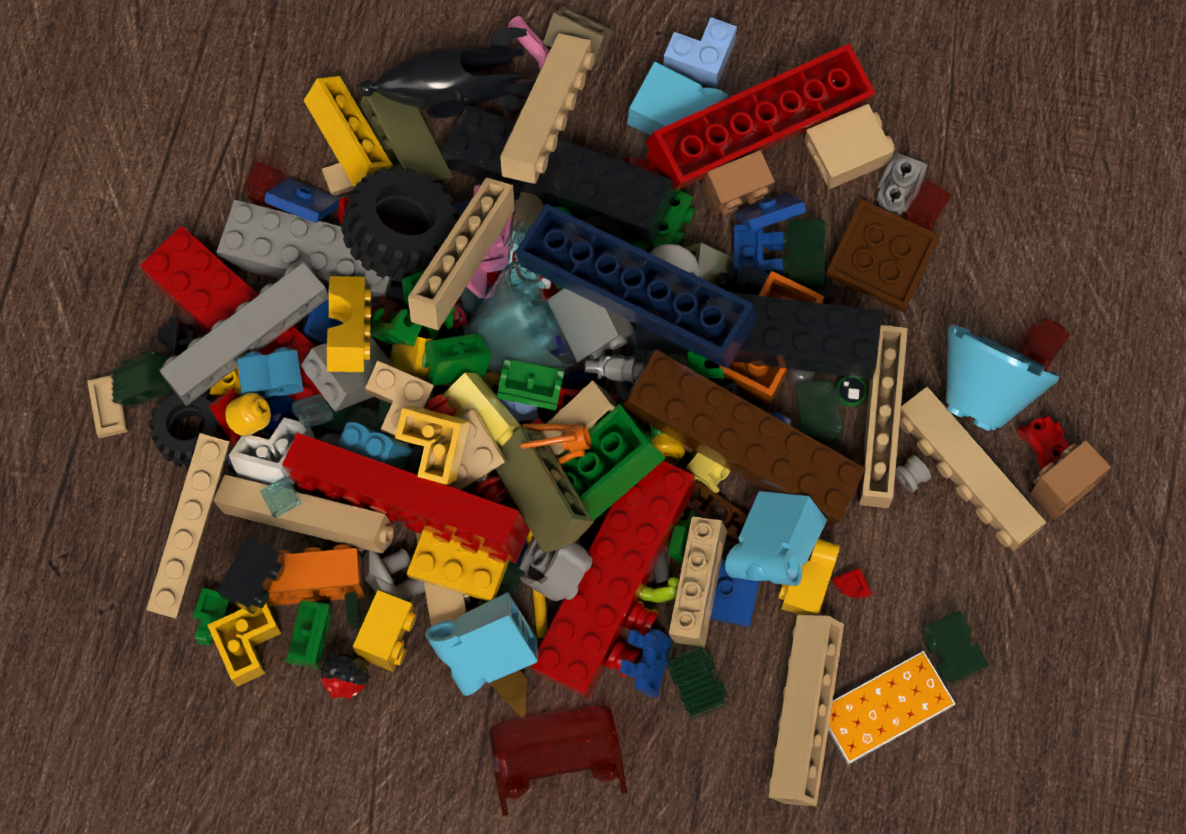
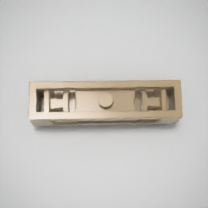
(698, 582)

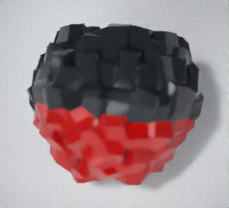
(344, 675)

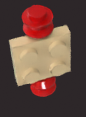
(479, 454)

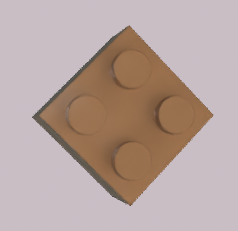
(737, 183)
(1070, 479)

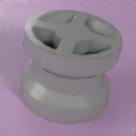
(912, 474)

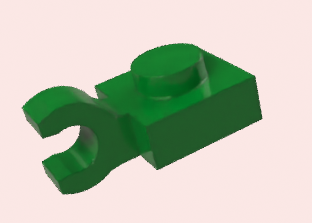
(678, 540)
(208, 610)

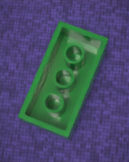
(615, 462)

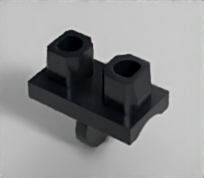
(749, 276)
(176, 337)

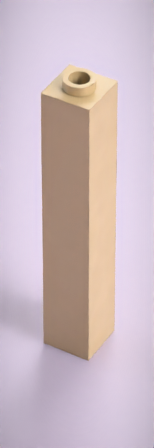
(312, 517)

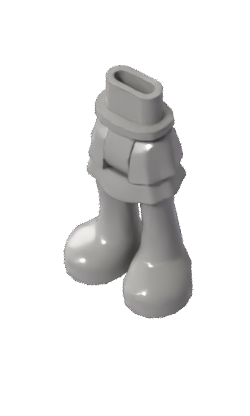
(619, 367)

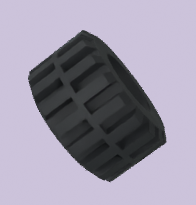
(169, 415)

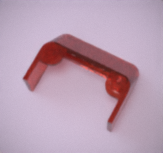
(553, 747)

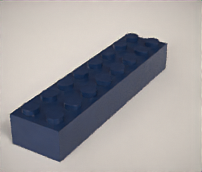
(637, 285)

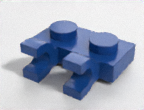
(750, 245)
(650, 671)

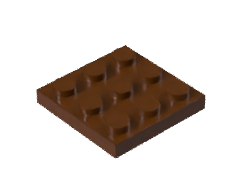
(882, 255)

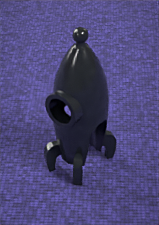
(442, 81)

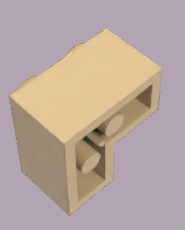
(399, 390)

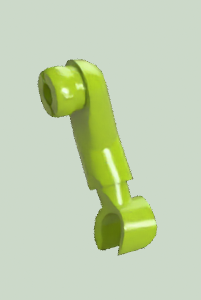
(661, 594)

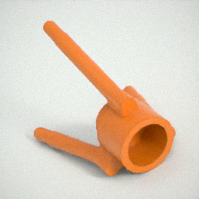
(575, 439)

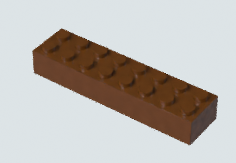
(741, 436)

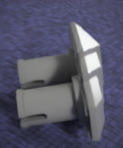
(900, 183)
(378, 573)

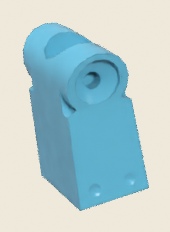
(668, 98)
(776, 539)
(484, 643)

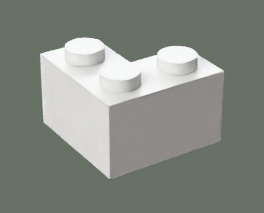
(261, 458)

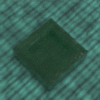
(353, 610)

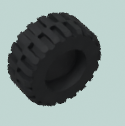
(401, 194)

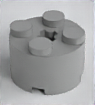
(555, 572)

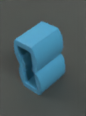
(271, 374)
(375, 445)

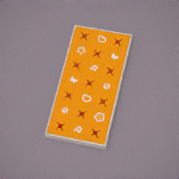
(887, 707)

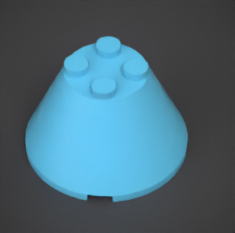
(990, 379)

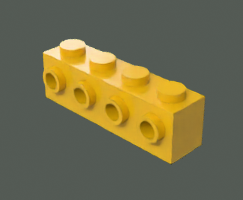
(345, 129)

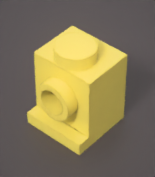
(707, 471)

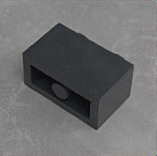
(251, 576)

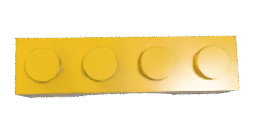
(349, 342)

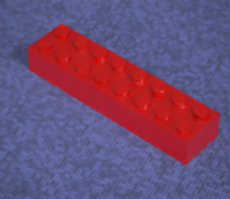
(760, 116)
(212, 292)
(407, 498)
(620, 569)

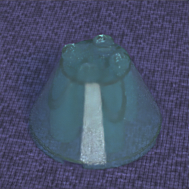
(519, 322)

